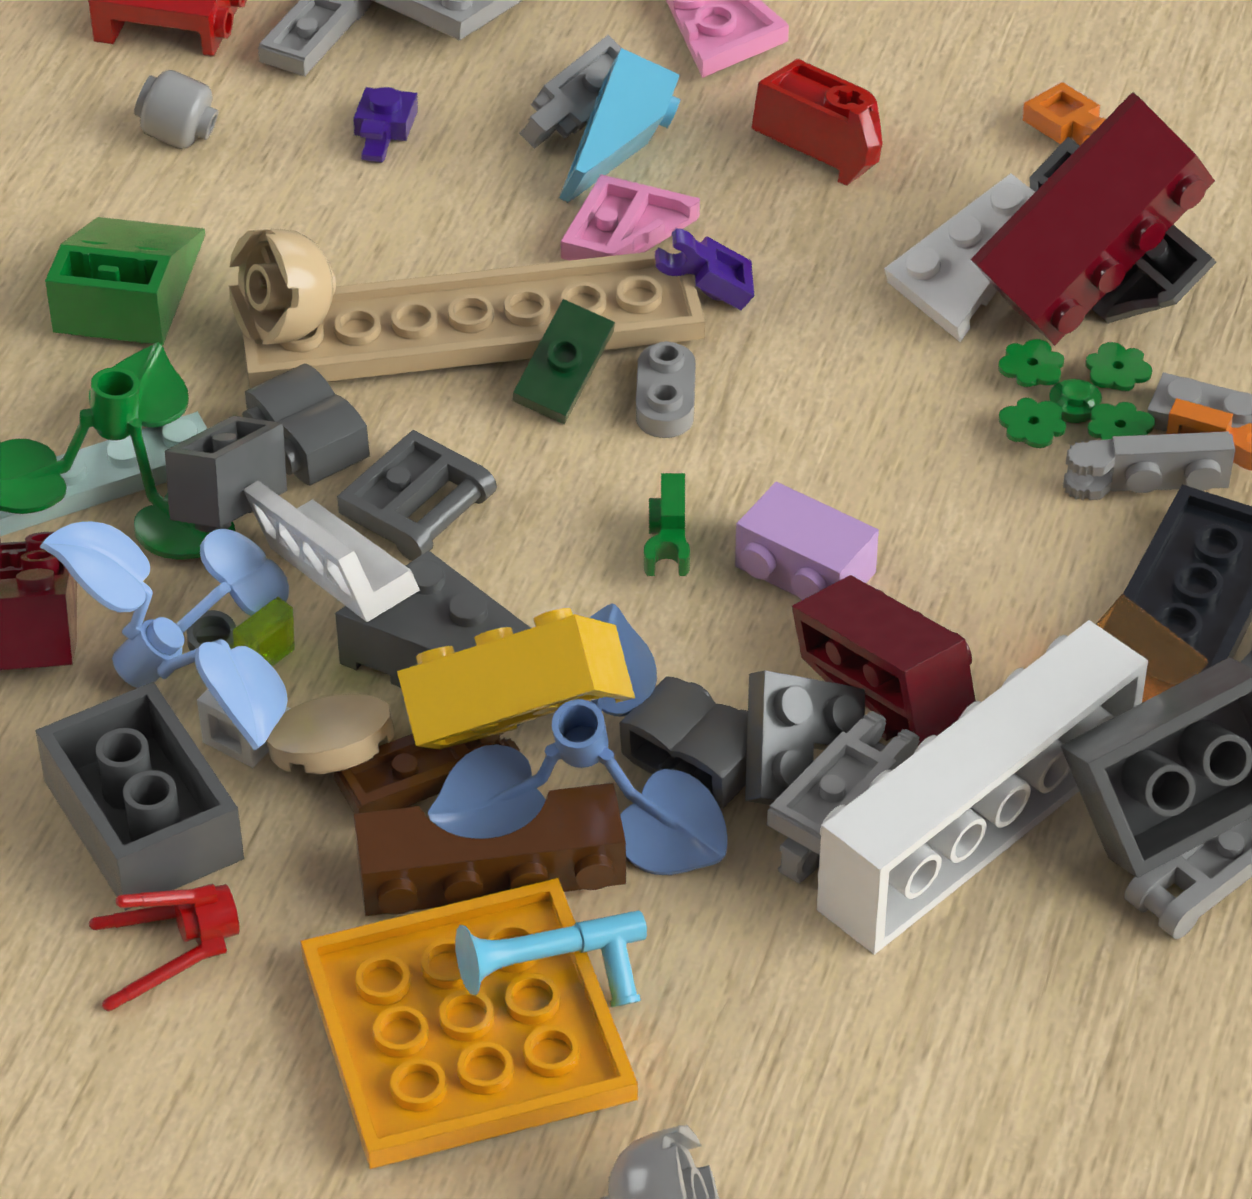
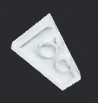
(939, 268)

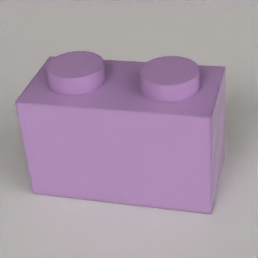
(803, 543)

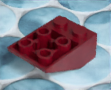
(35, 606)

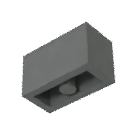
(217, 464)

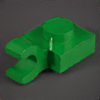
(668, 522)

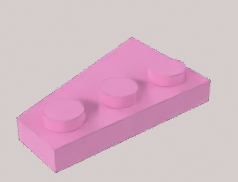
(727, 30)

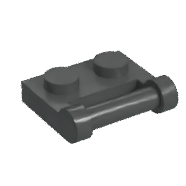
(405, 481)

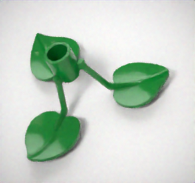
(121, 400)

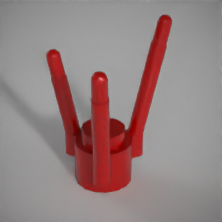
(200, 913)

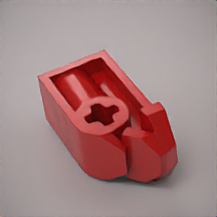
(820, 118)

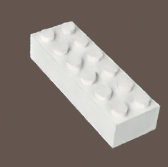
(970, 788)

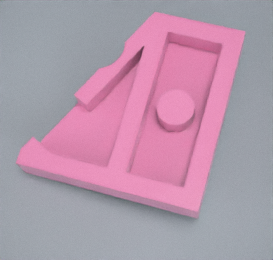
(626, 219)

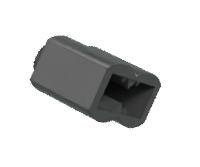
(318, 426)
(690, 734)

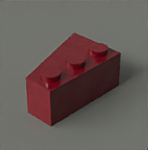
(904, 661)

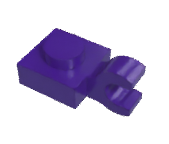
(384, 116)
(717, 269)

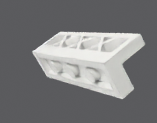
(332, 553)

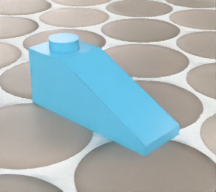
(624, 118)

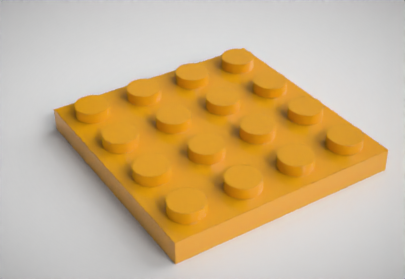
(453, 1067)

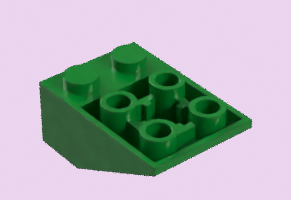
(121, 279)

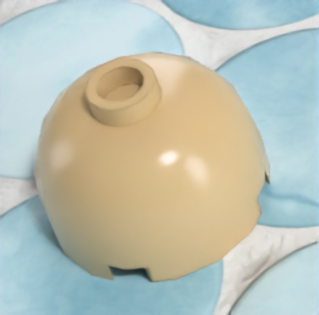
(281, 285)

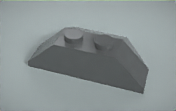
(1157, 277)

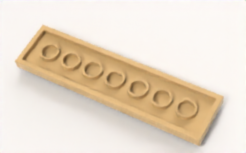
(482, 317)

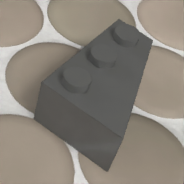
(441, 614)

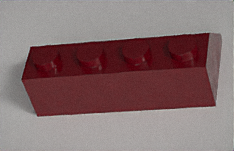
(1093, 219)

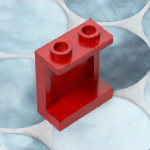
(208, 17)

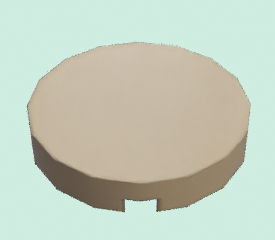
(331, 733)

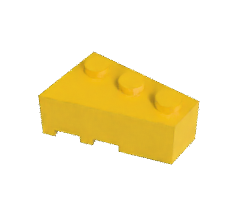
(512, 678)

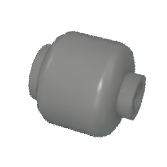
(176, 109)

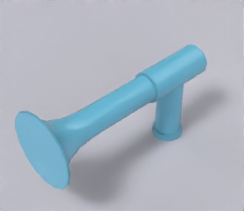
(482, 956)

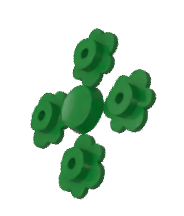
(1073, 398)

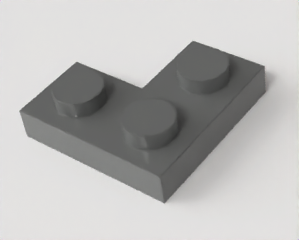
(786, 724)

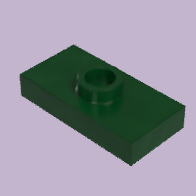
(563, 361)

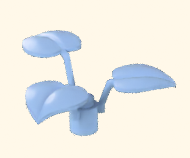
(239, 678)

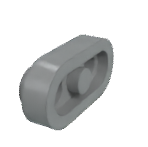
(665, 390)

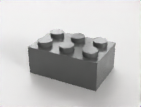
(1169, 768)
(140, 793)

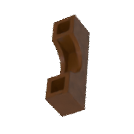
(418, 866)

